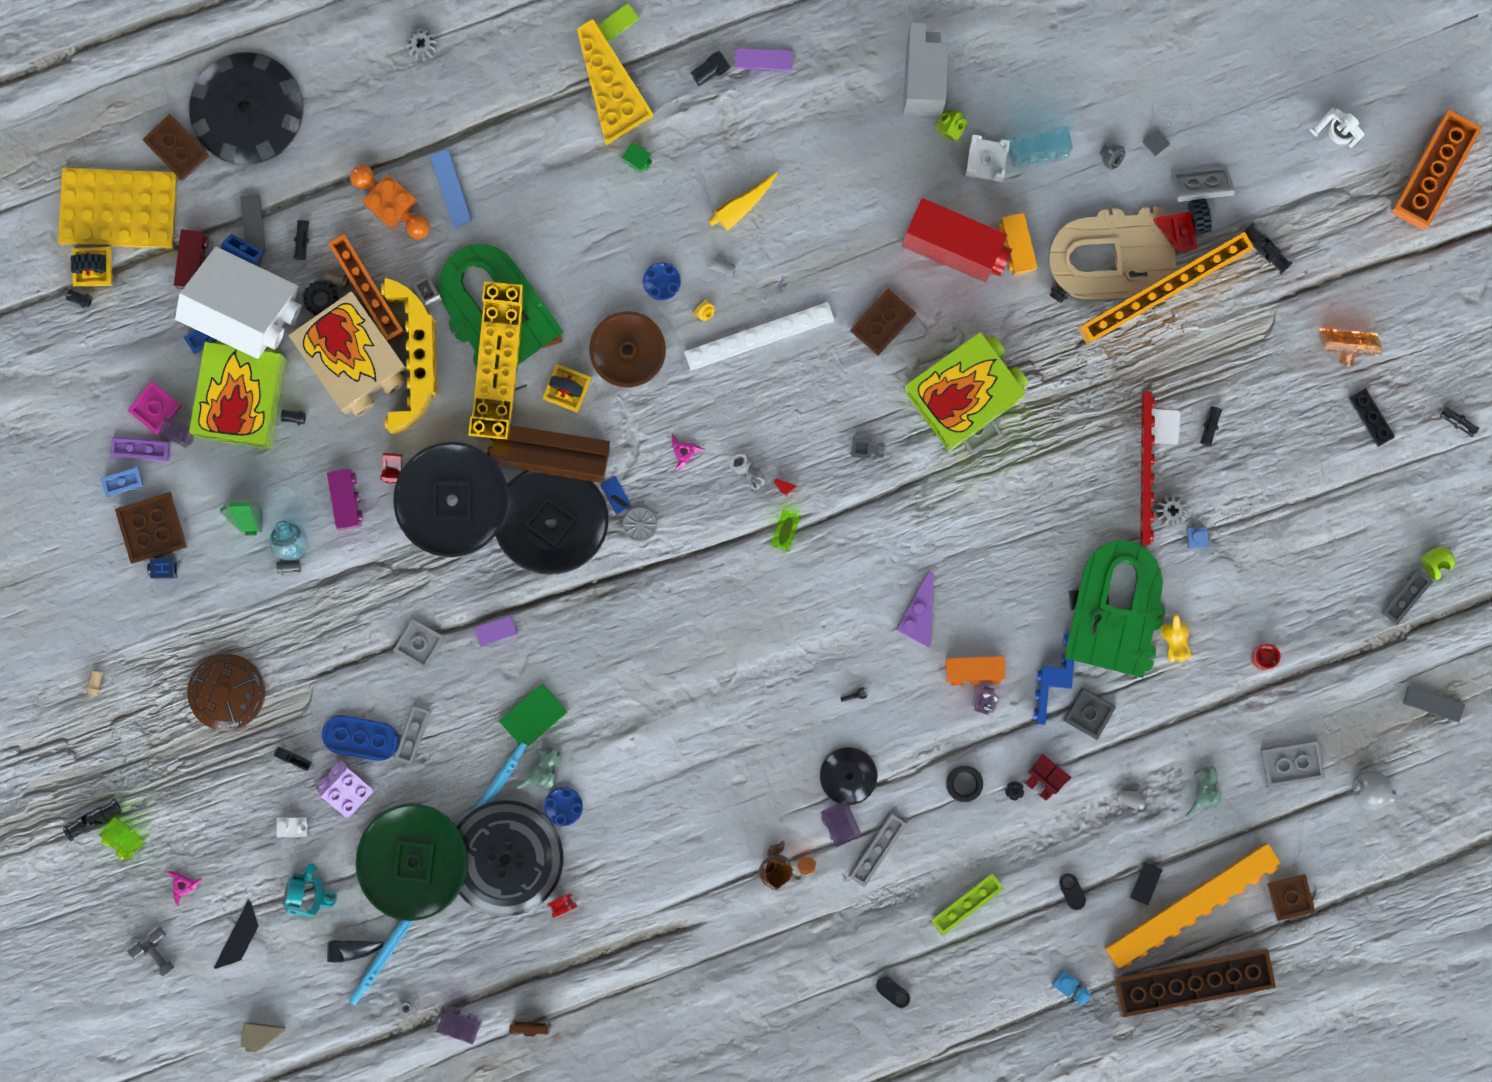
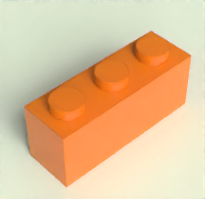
(975, 670)

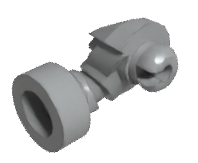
(741, 465)

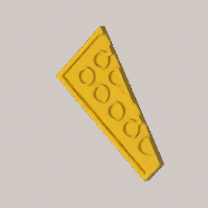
(614, 93)

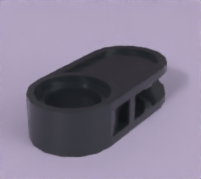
(292, 758)
(1074, 896)
(890, 989)

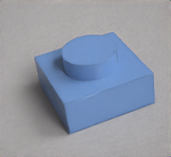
(1197, 537)

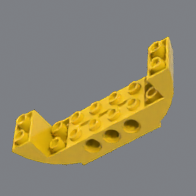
(497, 360)
(421, 389)

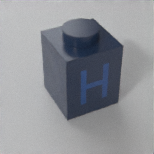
(162, 568)

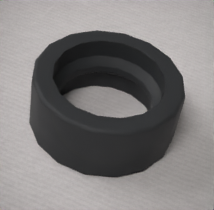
(964, 798)

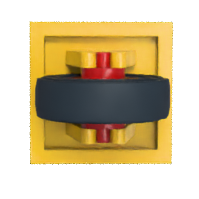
(567, 388)

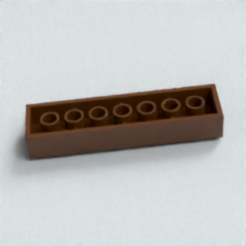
(1194, 982)

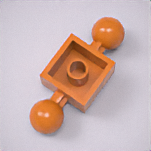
(390, 202)

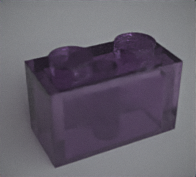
(176, 433)
(840, 823)
(459, 1025)

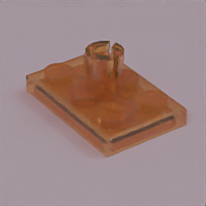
(1350, 343)

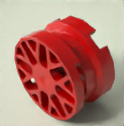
(562, 905)

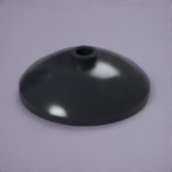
(834, 771)

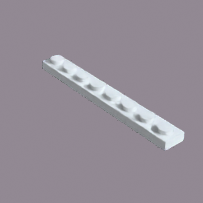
(759, 336)

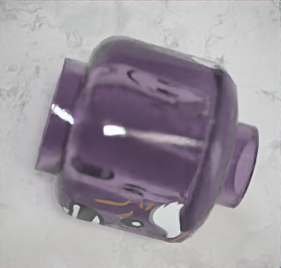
(985, 700)

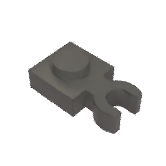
(863, 448)

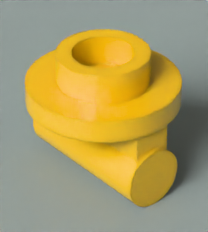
(704, 310)

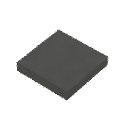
(1089, 713)

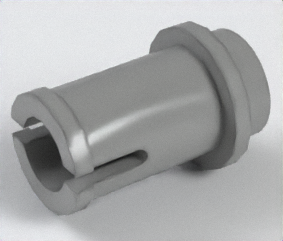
(724, 268)

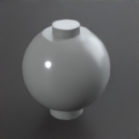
(1373, 791)

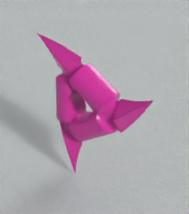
(684, 458)
(181, 878)

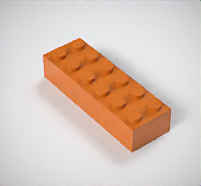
(1436, 170)

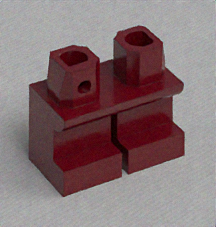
(1052, 783)

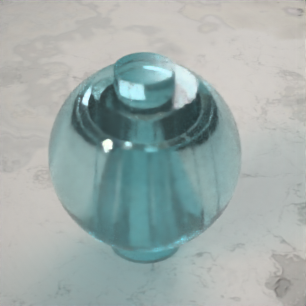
(288, 541)

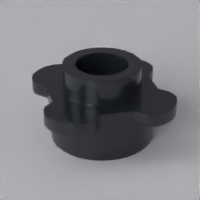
(1058, 294)

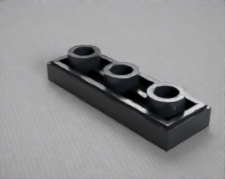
(1377, 428)

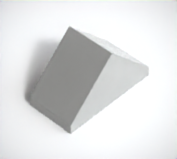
(427, 293)

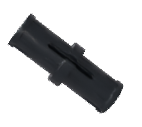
(301, 239)
(1459, 422)
(1210, 426)

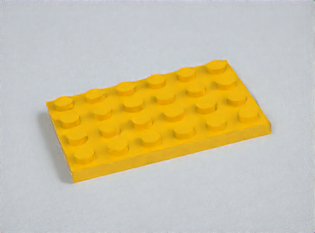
(117, 208)

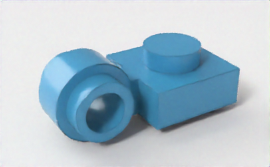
(1067, 984)

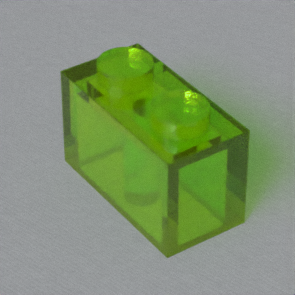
(122, 839)

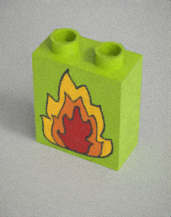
(966, 390)
(237, 395)

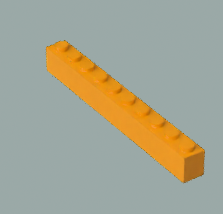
(1165, 287)
(1192, 905)

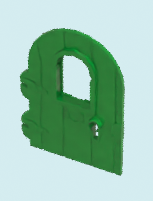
(466, 314)
(1120, 636)

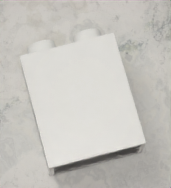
(238, 303)

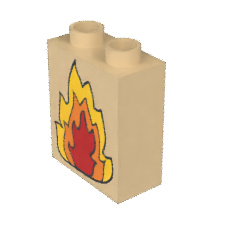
(349, 355)

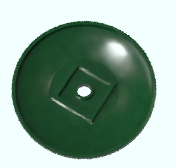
(386, 869)

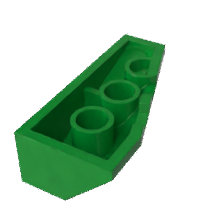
(244, 517)

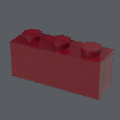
(190, 256)

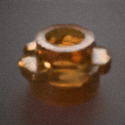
(806, 860)

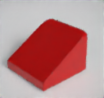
(784, 487)

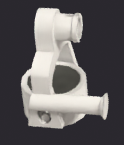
(1341, 129)

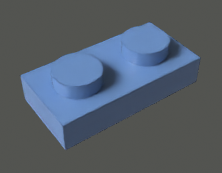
(122, 482)

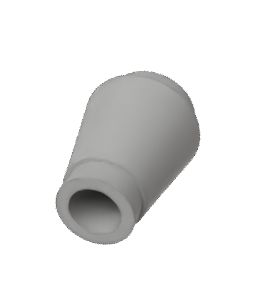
(1133, 799)

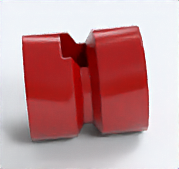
(1265, 656)

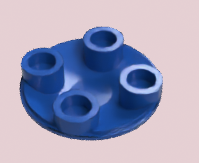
(661, 281)
(563, 806)

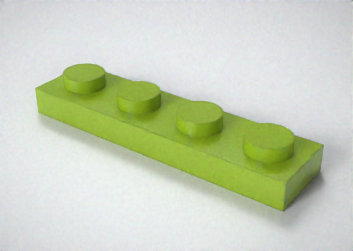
(967, 904)

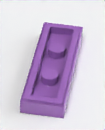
(764, 59)
(140, 449)

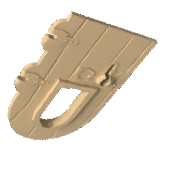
(1137, 249)

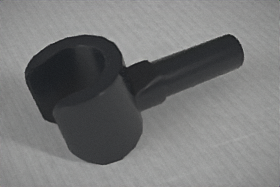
(854, 695)

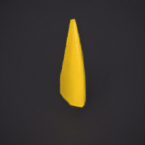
(735, 209)

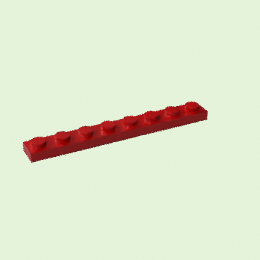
(1147, 477)

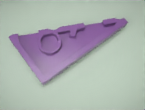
(918, 617)

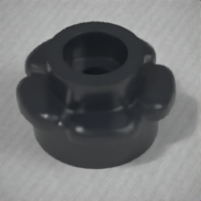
(1009, 790)

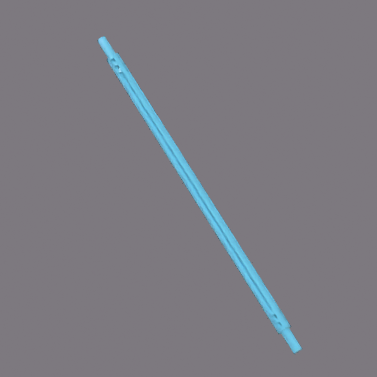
(403, 926)

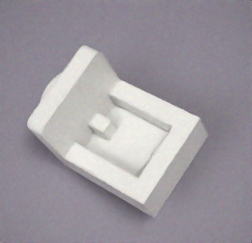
(292, 827)

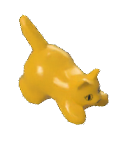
(1176, 636)

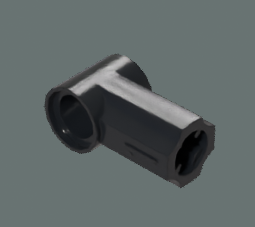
(714, 65)

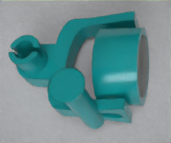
(295, 890)

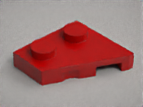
(1178, 231)

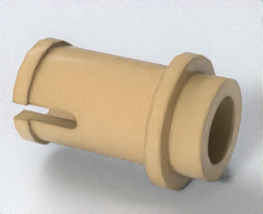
(94, 683)

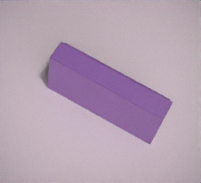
(495, 631)

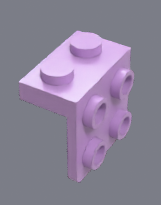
(343, 789)

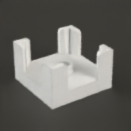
(987, 159)

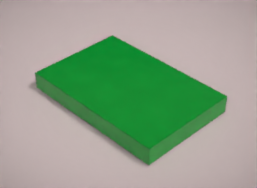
(533, 716)

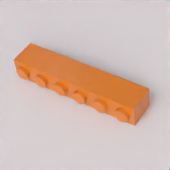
(366, 288)

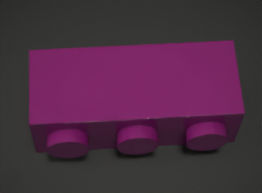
(344, 499)

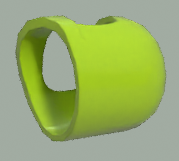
(1438, 559)

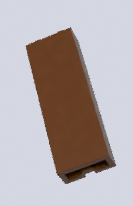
(552, 453)

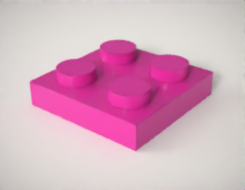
(153, 407)

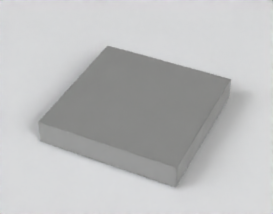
(419, 643)

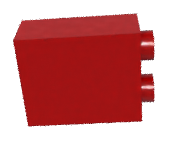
(957, 241)

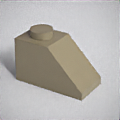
(257, 1035)

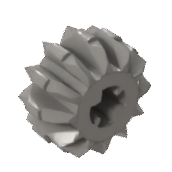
(426, 39)
(1175, 506)

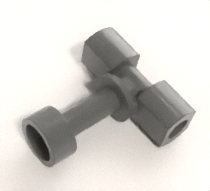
(148, 946)

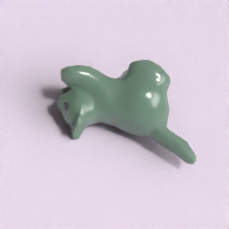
(543, 773)
(1207, 793)

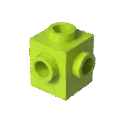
(951, 124)

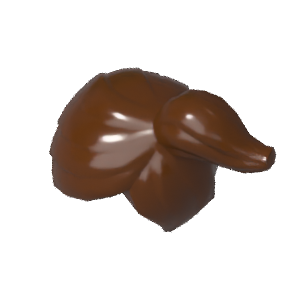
(776, 868)

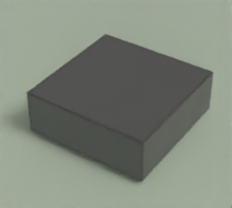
(1156, 143)

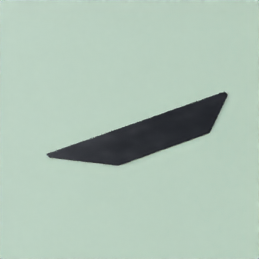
(239, 938)

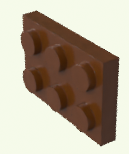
(175, 147)
(883, 322)

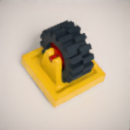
(91, 266)

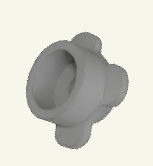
(411, 1008)

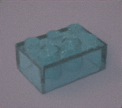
(1040, 147)

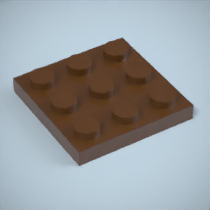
(151, 528)

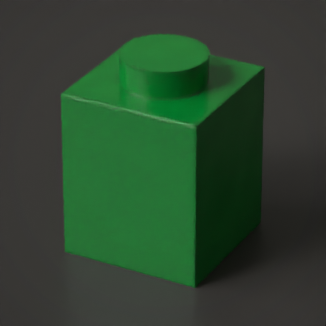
(637, 158)

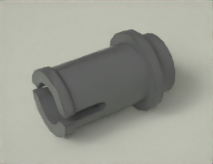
(288, 567)

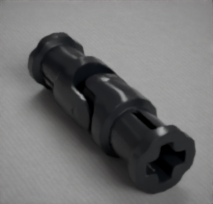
(1269, 251)
(95, 818)

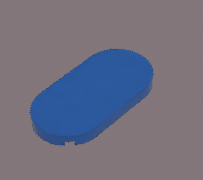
(360, 738)

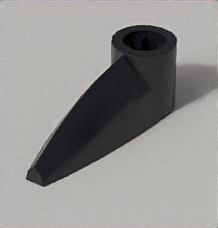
(345, 950)

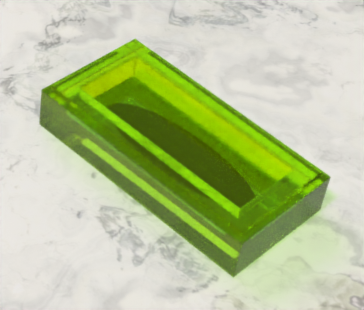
(785, 530)

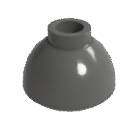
(1112, 156)

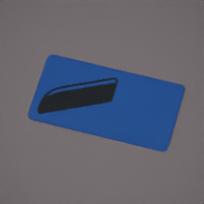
(615, 495)

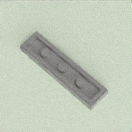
(878, 850)

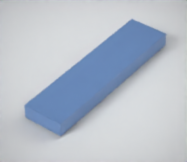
(450, 188)

